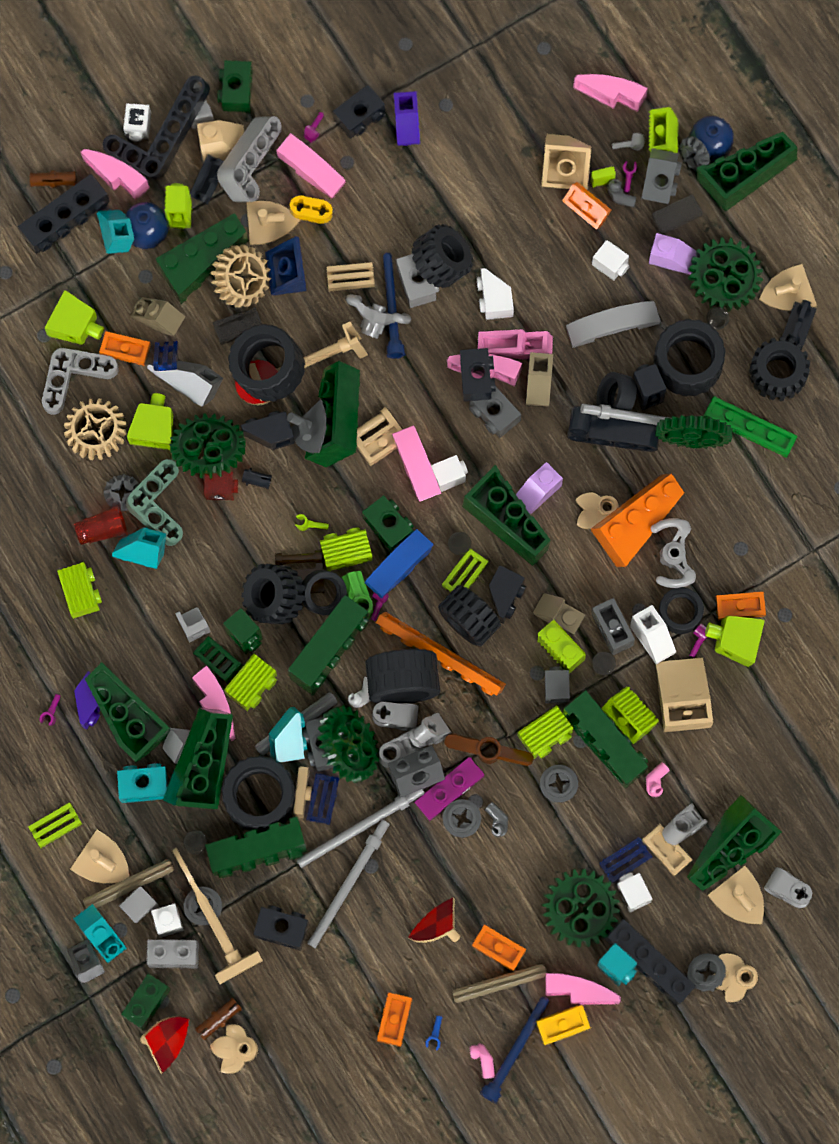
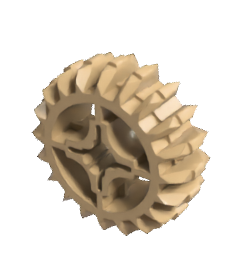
(236, 292)
(103, 424)

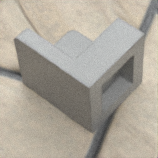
(193, 624)
(175, 743)
(138, 905)

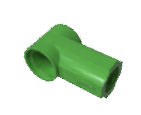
(357, 589)

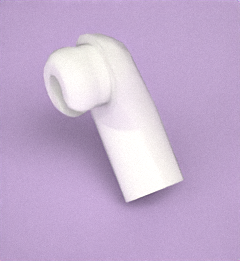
(361, 697)

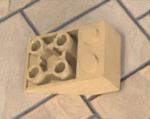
(684, 695)

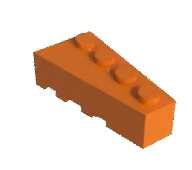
(630, 524)

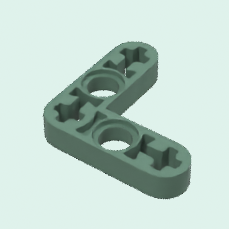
(150, 506)

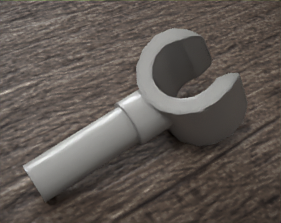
(637, 142)

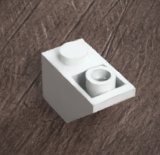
(496, 298)
(653, 634)

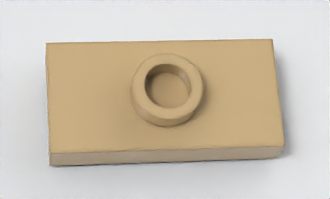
(303, 792)
(671, 856)

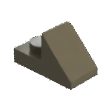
(554, 608)

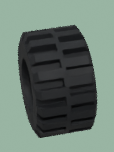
(442, 256)
(779, 351)
(287, 594)
(469, 615)

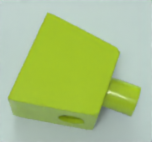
(73, 321)
(152, 424)
(737, 638)

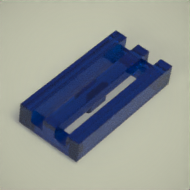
(165, 349)
(327, 821)
(642, 849)

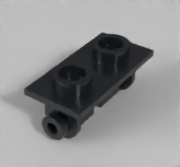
(206, 180)
(799, 322)

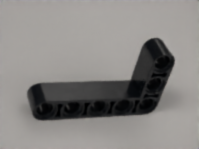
(165, 134)

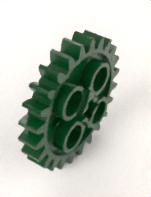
(733, 256)
(694, 432)
(224, 450)
(348, 744)
(567, 890)

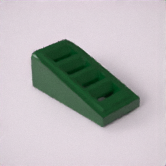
(228, 670)

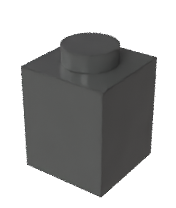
(557, 685)

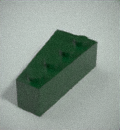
(748, 169)
(192, 260)
(341, 401)
(506, 516)
(328, 645)
(605, 739)
(202, 762)
(256, 848)

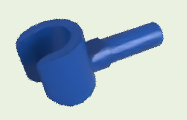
(435, 1033)

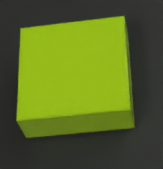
(602, 176)

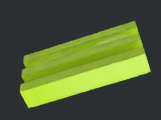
(446, 584)
(68, 807)

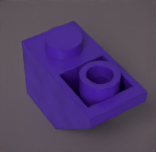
(407, 118)
(86, 704)

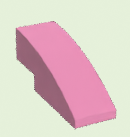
(611, 90)
(310, 166)
(116, 173)
(515, 343)
(504, 368)
(416, 463)
(214, 694)
(580, 990)

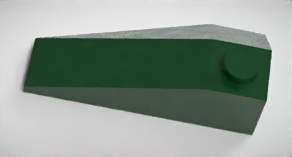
(129, 718)
(735, 838)

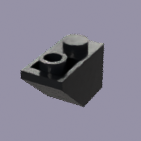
(270, 431)
(504, 591)

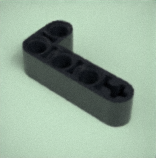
(612, 432)

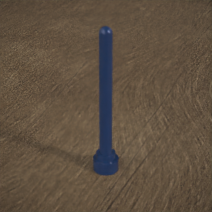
(395, 348)
(492, 1090)

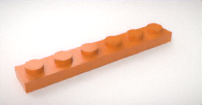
(448, 659)

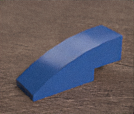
(399, 563)

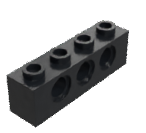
(66, 203)
(651, 962)

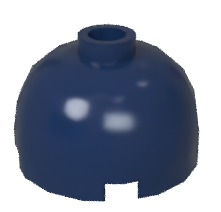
(715, 135)
(148, 224)

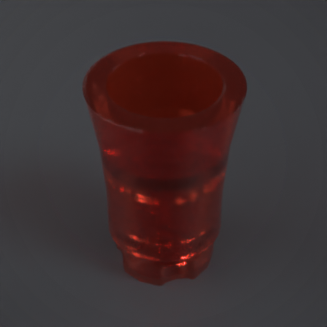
(101, 526)

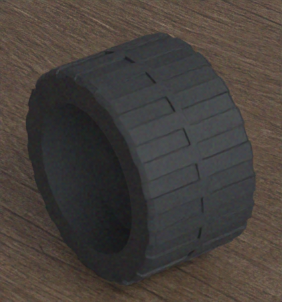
(690, 331)
(248, 345)
(402, 676)
(253, 766)

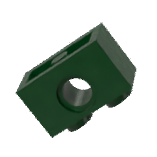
(236, 73)
(378, 513)
(243, 631)
(145, 1002)

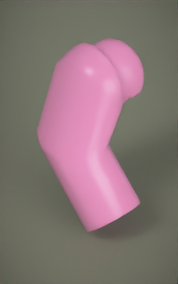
(653, 780)
(486, 1060)

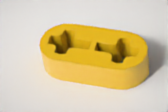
(311, 209)

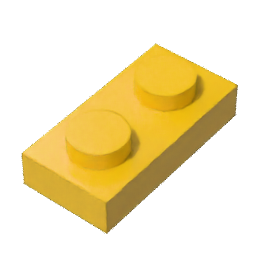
(563, 1024)

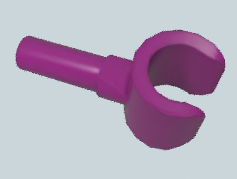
(310, 132)
(629, 173)
(378, 605)
(700, 633)
(51, 711)

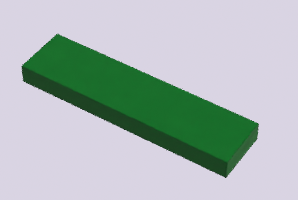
(751, 427)

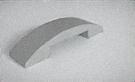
(612, 321)

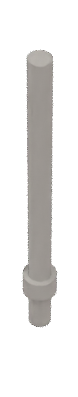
(606, 411)
(399, 803)
(373, 843)

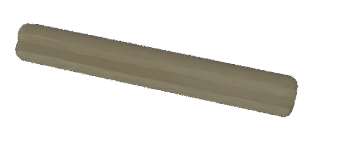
(129, 884)
(499, 983)

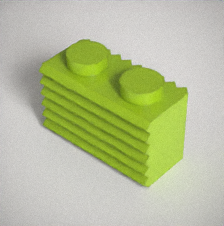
(663, 130)
(178, 206)
(346, 549)
(79, 590)
(561, 646)
(251, 683)
(630, 714)
(545, 732)

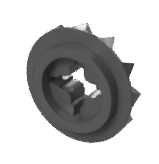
(689, 146)
(115, 485)
(549, 778)
(457, 808)
(191, 905)
(702, 963)

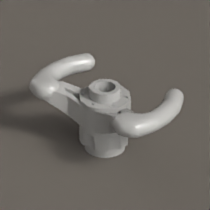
(375, 317)
(677, 548)

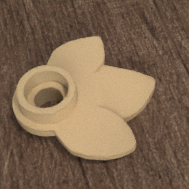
(593, 509)
(733, 984)
(231, 1049)

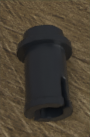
(256, 478)

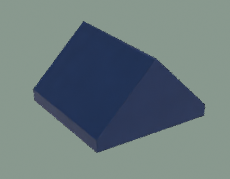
(286, 268)

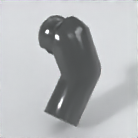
(617, 194)
(500, 820)

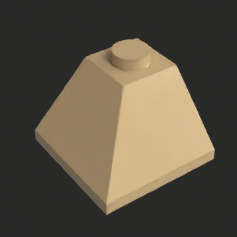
(218, 138)
(565, 162)

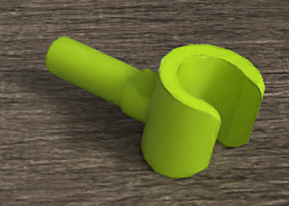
(309, 524)

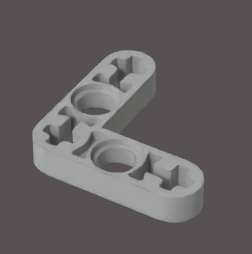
(72, 366)

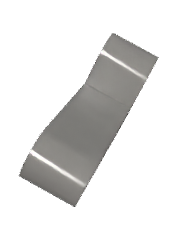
(244, 158)

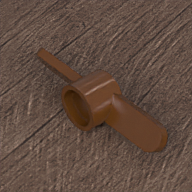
(473, 746)

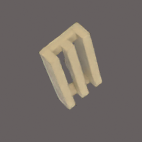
(350, 268)

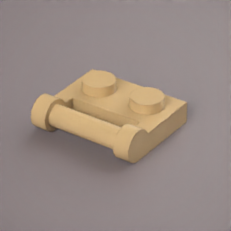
(381, 442)

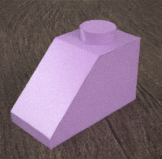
(671, 254)
(539, 487)

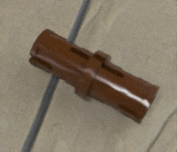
(53, 179)
(218, 1019)

